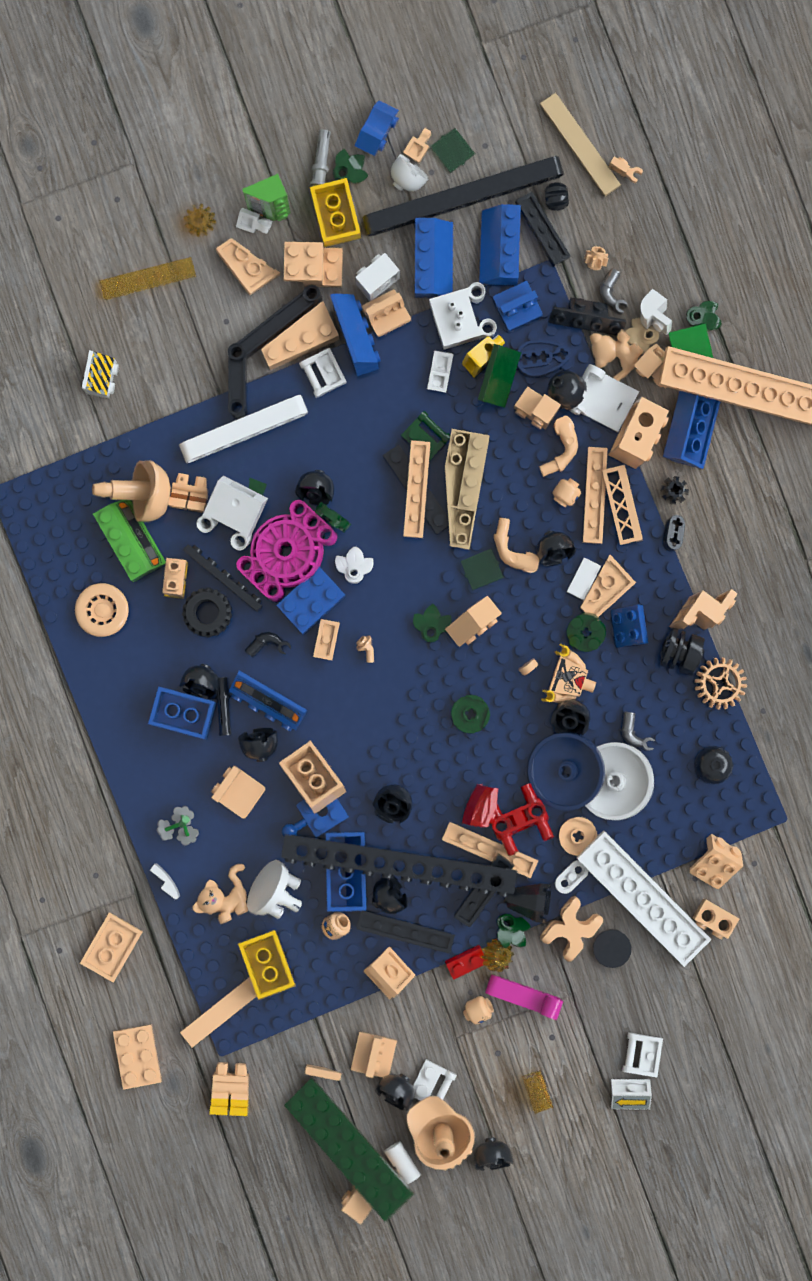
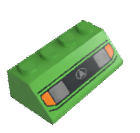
(268, 199)
(129, 539)

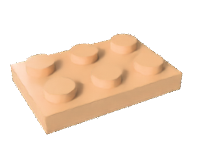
(111, 947)
(137, 1056)

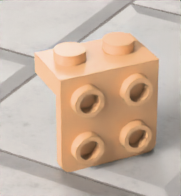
(238, 791)
(718, 863)

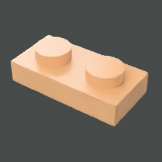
(326, 639)

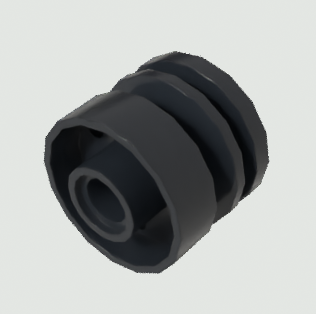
(684, 652)

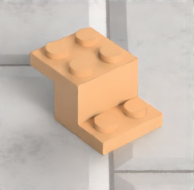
(313, 264)
(704, 610)

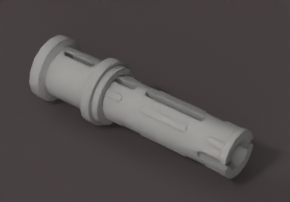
(319, 168)

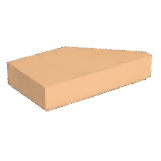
(322, 1072)

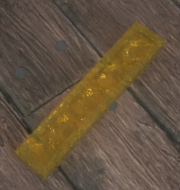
(147, 278)

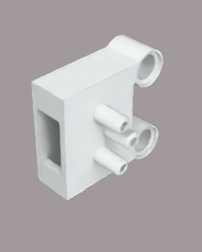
(456, 317)
(234, 507)

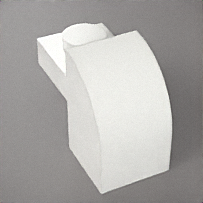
(651, 312)

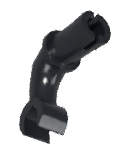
(263, 639)

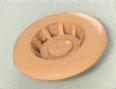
(101, 610)

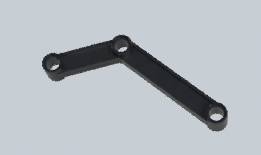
(257, 339)

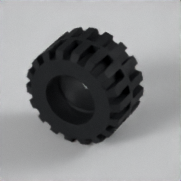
(191, 605)

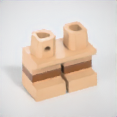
(181, 491)

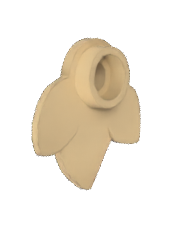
(638, 335)

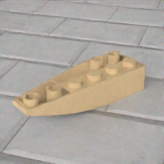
(463, 482)

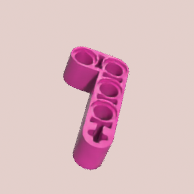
(524, 996)

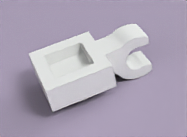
(250, 221)

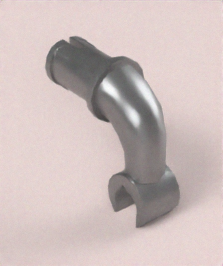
(606, 290)
(628, 732)

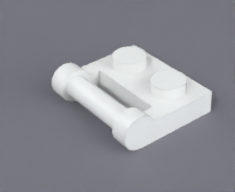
(329, 370)
(649, 1055)
(428, 1078)

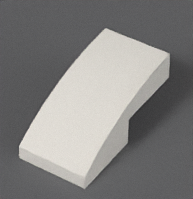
(440, 371)
(169, 885)

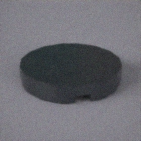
(612, 948)

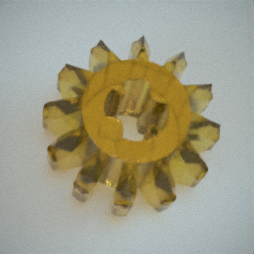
(207, 218)
(497, 957)

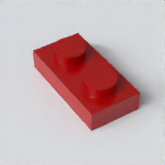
(465, 962)

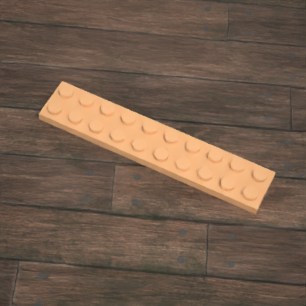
(736, 385)

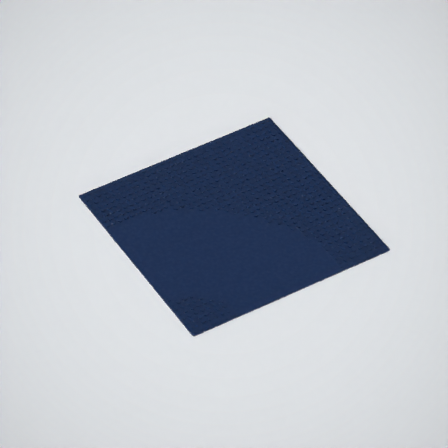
(385, 716)

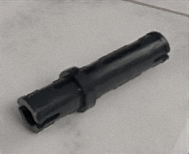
(223, 707)

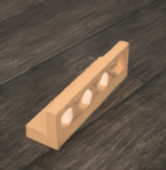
(629, 502)

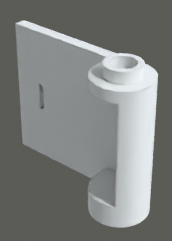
(605, 399)

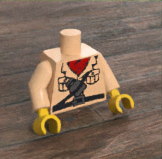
(568, 678)

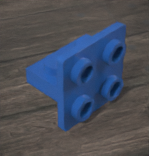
(518, 305)
(629, 626)

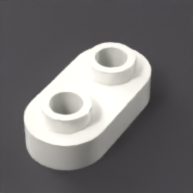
(571, 876)

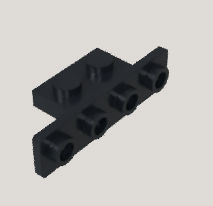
(587, 316)

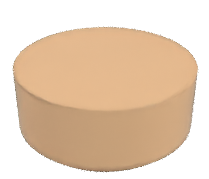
(528, 667)

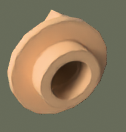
(364, 644)

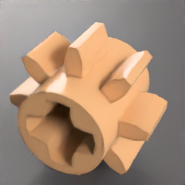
(596, 258)

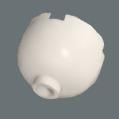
(407, 175)

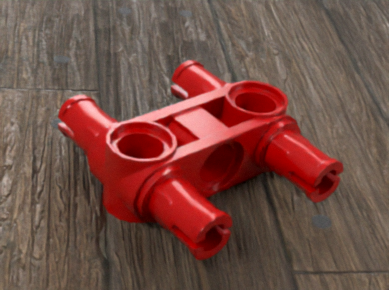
(522, 819)

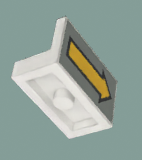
(631, 1093)

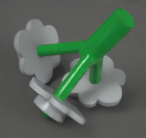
(182, 817)

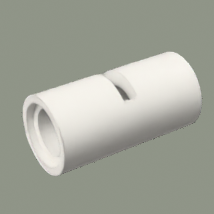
(401, 1160)

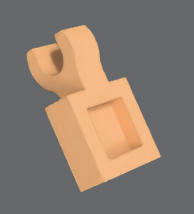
(417, 148)
(621, 167)

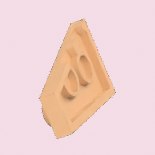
(247, 268)
(607, 588)

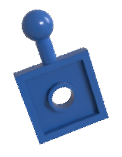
(316, 823)

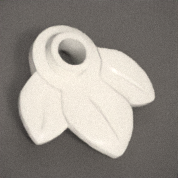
(354, 562)

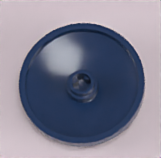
(566, 771)

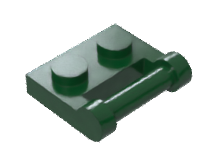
(416, 433)

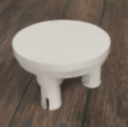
(270, 890)

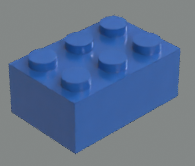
(311, 601)
(182, 713)

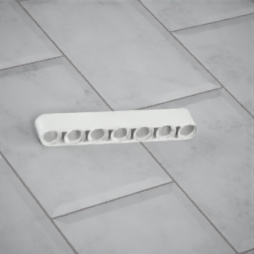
(243, 429)

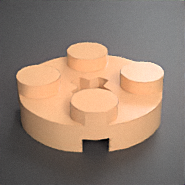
(572, 826)

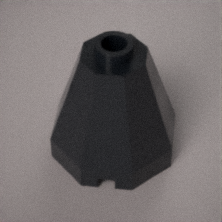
(530, 901)

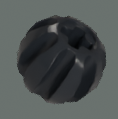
(556, 196)
(677, 485)

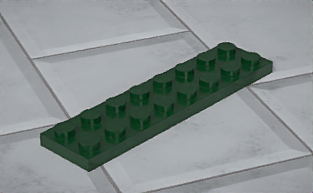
(349, 1150)

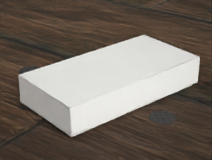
(583, 579)

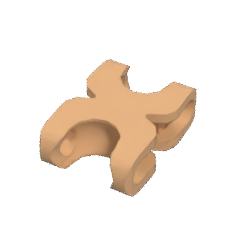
(571, 928)

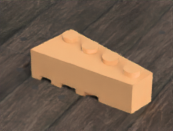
(301, 338)

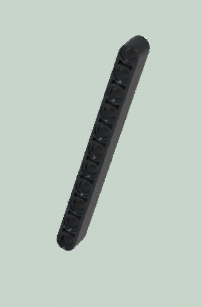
(463, 195)

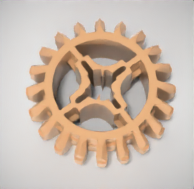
(717, 691)

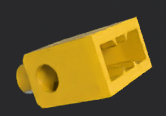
(479, 356)

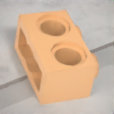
(717, 915)

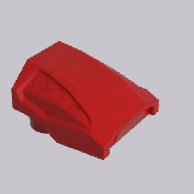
(481, 806)

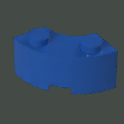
(376, 128)

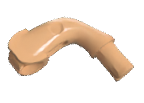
(565, 429)
(525, 562)

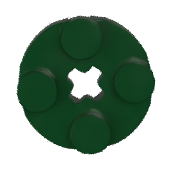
(333, 517)
(594, 625)
(465, 704)

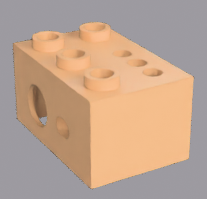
(636, 440)

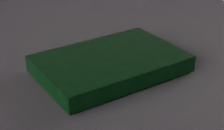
(499, 375)

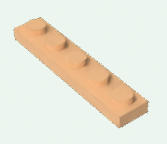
(416, 489)
(594, 495)
(487, 848)

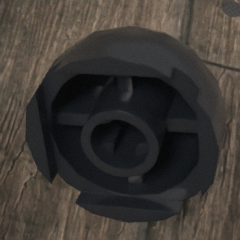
(567, 389)
(315, 487)
(554, 548)
(200, 681)
(571, 717)
(259, 744)
(713, 765)
(393, 803)
(388, 896)
(396, 1090)
(492, 1155)

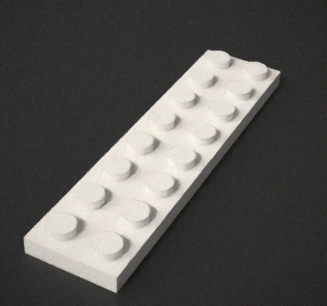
(643, 898)

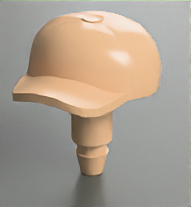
(147, 490)
(440, 1133)

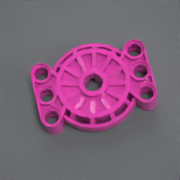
(303, 560)

